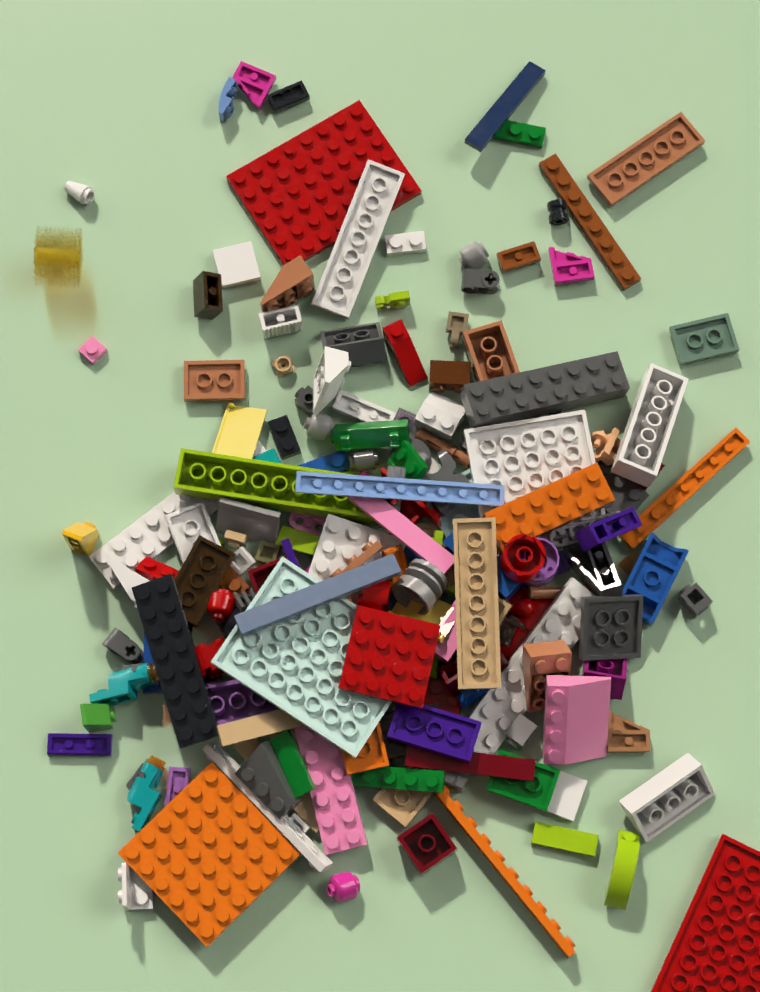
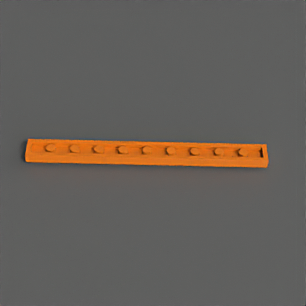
(509, 875)

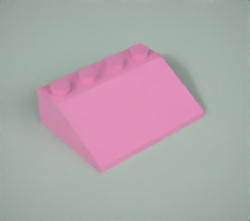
(575, 718)

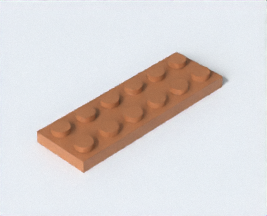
(645, 159)

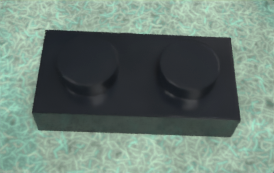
(284, 437)

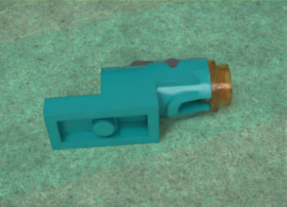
(125, 683)
(142, 790)

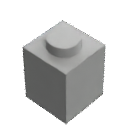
(520, 732)

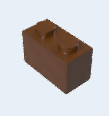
(449, 375)

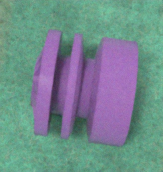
(550, 565)

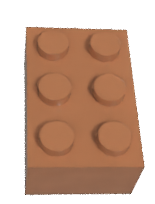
(489, 351)

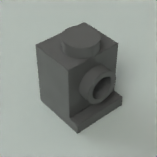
(300, 401)
(701, 597)

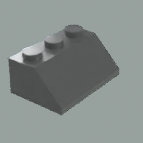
(362, 343)

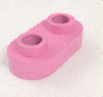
(309, 522)

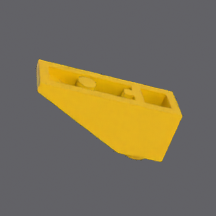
(81, 537)

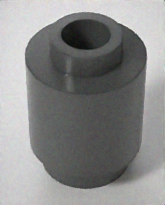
(363, 461)

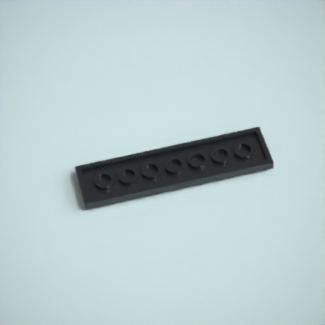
(176, 661)

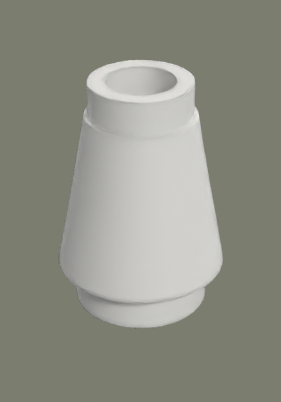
(82, 193)

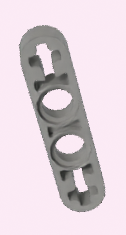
(561, 531)

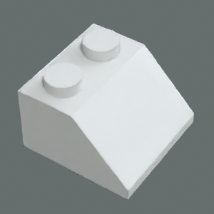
(440, 416)

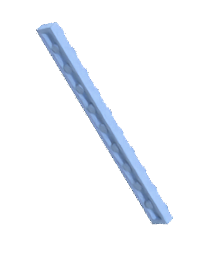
(399, 488)

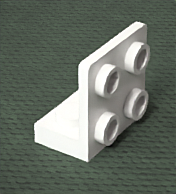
(134, 892)

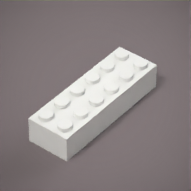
(649, 425)

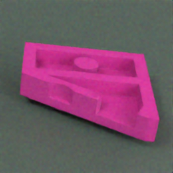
(254, 83)
(569, 267)

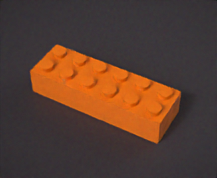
(552, 505)

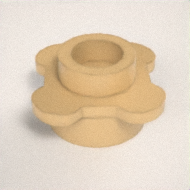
(283, 360)

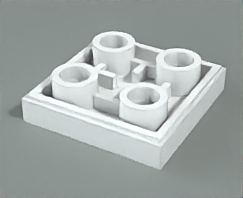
(237, 264)

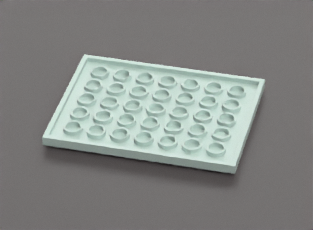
(302, 662)

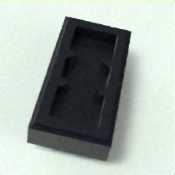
(288, 97)

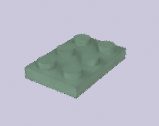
(704, 339)

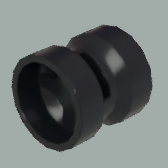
(557, 212)

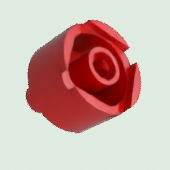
(523, 547)
(376, 596)
(205, 656)

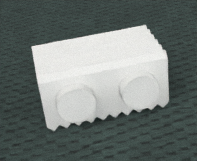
(281, 321)

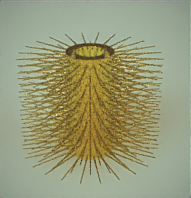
(59, 257)

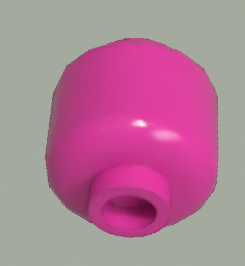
(343, 886)

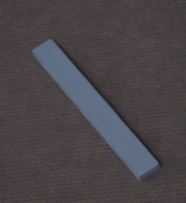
(317, 594)

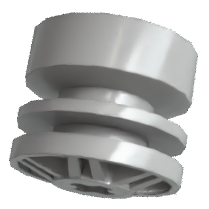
(420, 583)

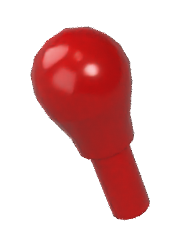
(522, 608)

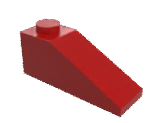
(404, 352)

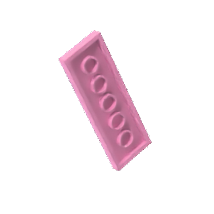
(334, 794)

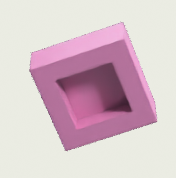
(92, 350)

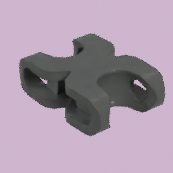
(446, 473)

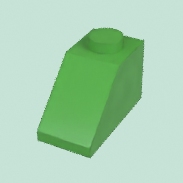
(97, 717)

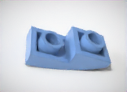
(225, 103)

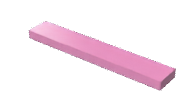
(405, 531)

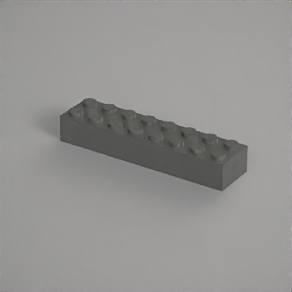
(544, 390)

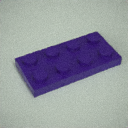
(435, 731)

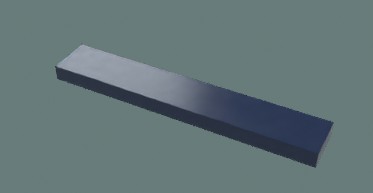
(504, 106)

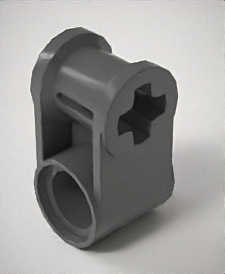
(477, 281)
(121, 645)

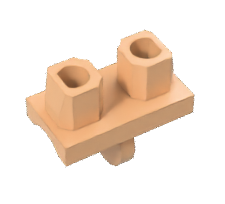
(605, 445)

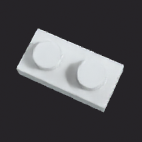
(405, 243)

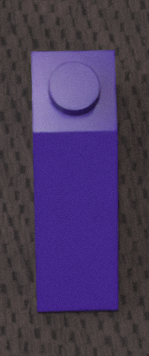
(608, 529)

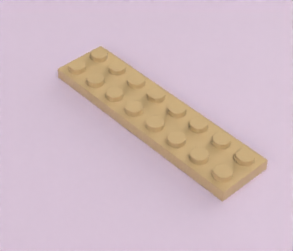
(477, 603)

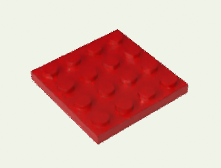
(389, 657)

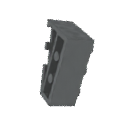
(594, 568)
(267, 780)

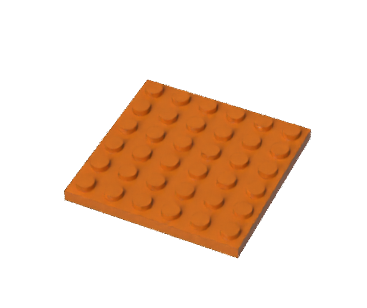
(209, 854)

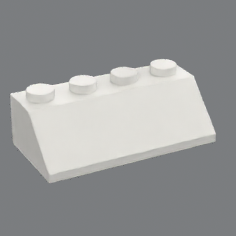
(667, 797)

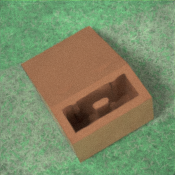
(290, 284)
(543, 660)

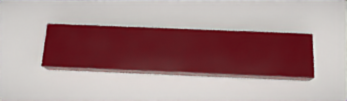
(480, 764)

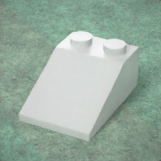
(329, 377)

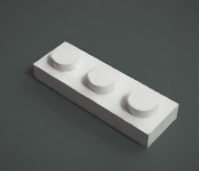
(361, 409)

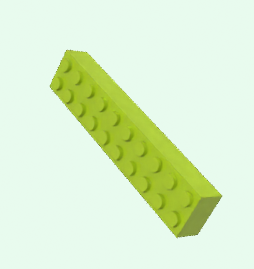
(257, 484)

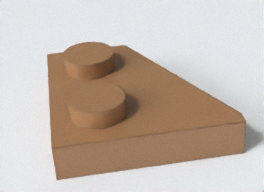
(626, 736)

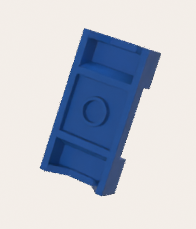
(654, 575)

